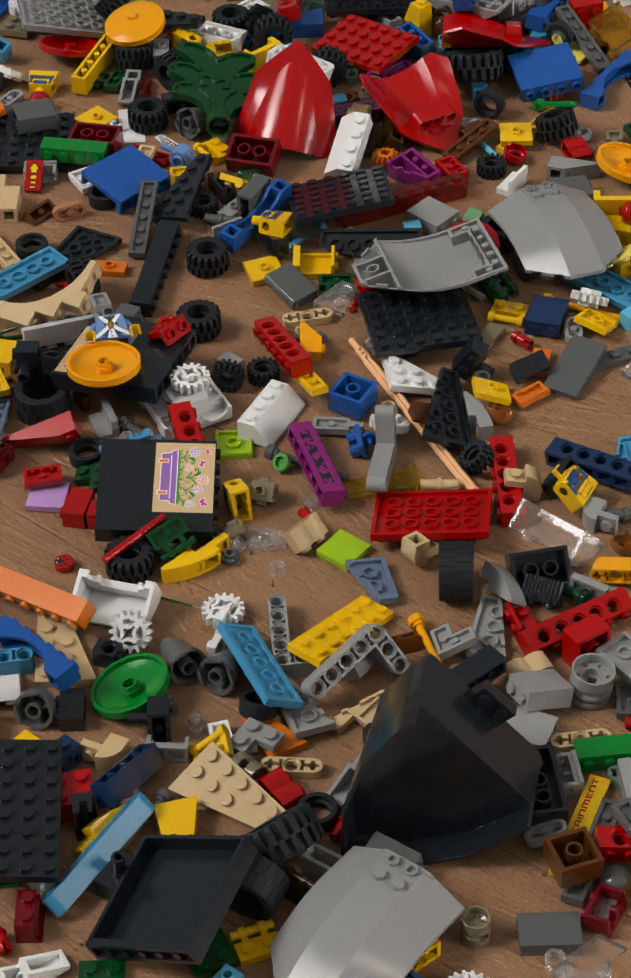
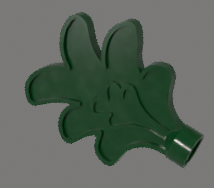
(212, 83)

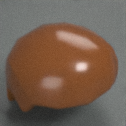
(500, 414)
(622, 544)

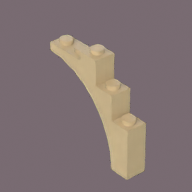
(9, 201)
(53, 308)

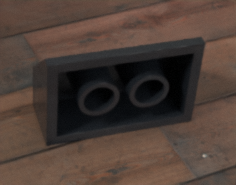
(545, 562)

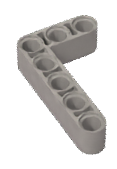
(385, 449)
(279, 633)
(353, 657)

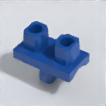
(359, 442)

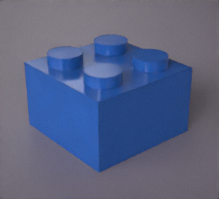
(353, 396)

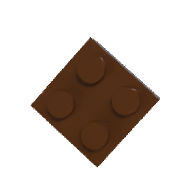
(573, 857)

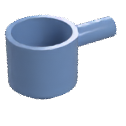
(179, 156)

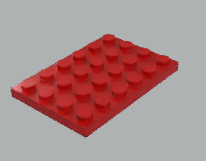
(368, 43)
(432, 513)

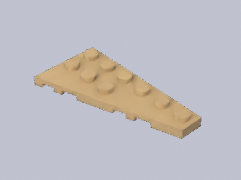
(65, 640)
(226, 788)

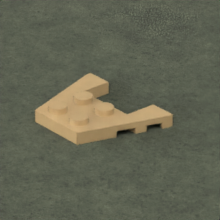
(362, 713)

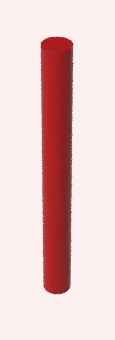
(133, 538)

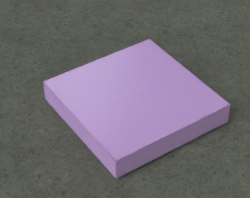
(47, 498)

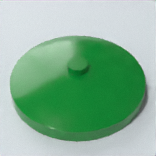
(128, 683)

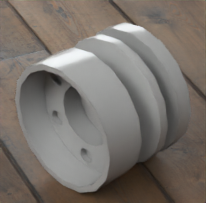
(592, 680)

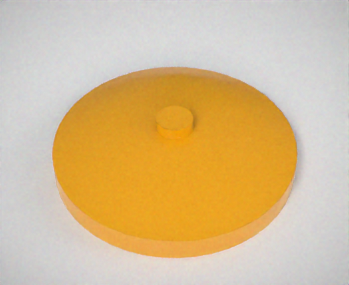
(135, 24)
(615, 160)
(103, 363)

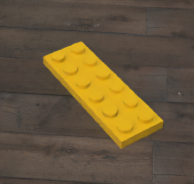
(328, 635)

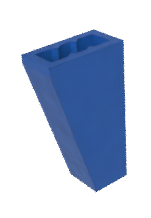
(308, 26)

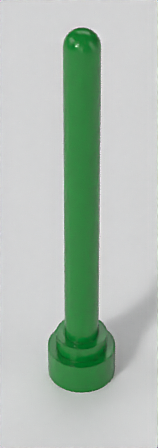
(540, 104)

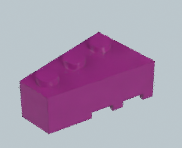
(411, 168)

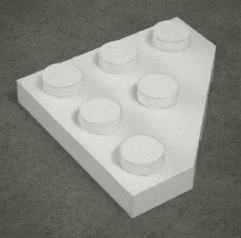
(406, 377)

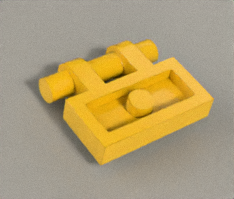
(255, 949)

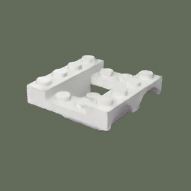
(209, 405)

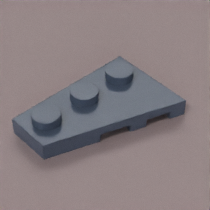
(375, 578)

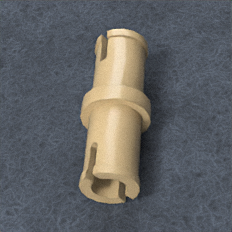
(439, 484)

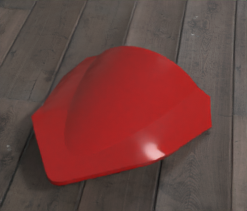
(472, 31)
(421, 101)
(291, 103)

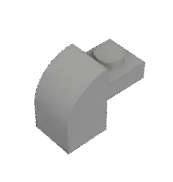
(596, 518)

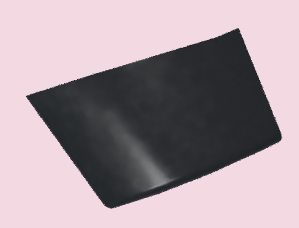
(441, 768)

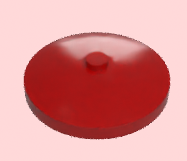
(67, 46)

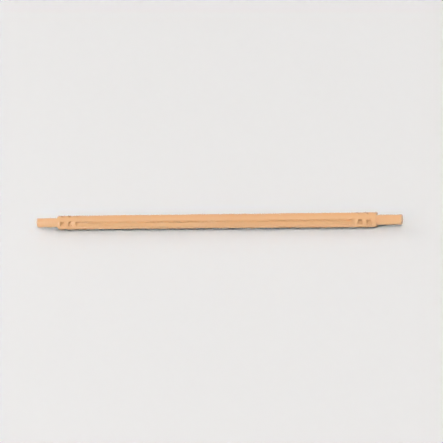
(404, 405)

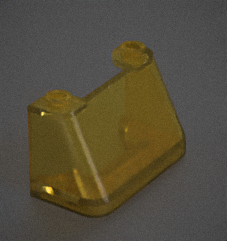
(614, 28)

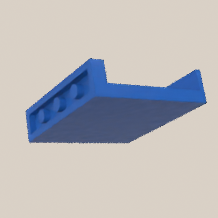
(546, 71)
(121, 176)

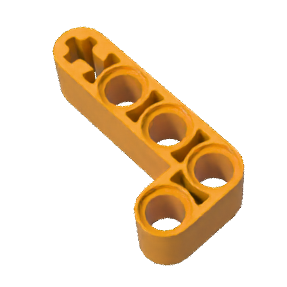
(612, 570)

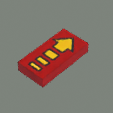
(34, 176)

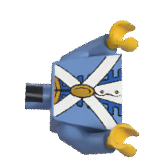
(112, 327)

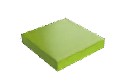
(232, 446)
(343, 547)

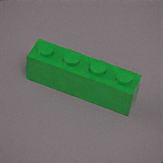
(73, 150)
(601, 751)

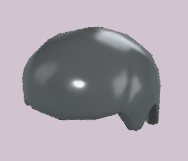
(616, 876)

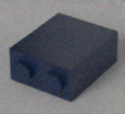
(546, 316)

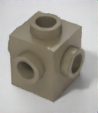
(269, 492)

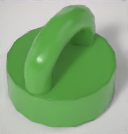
(282, 462)

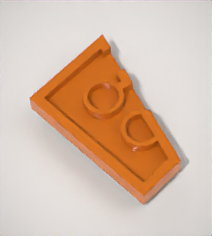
(288, 746)

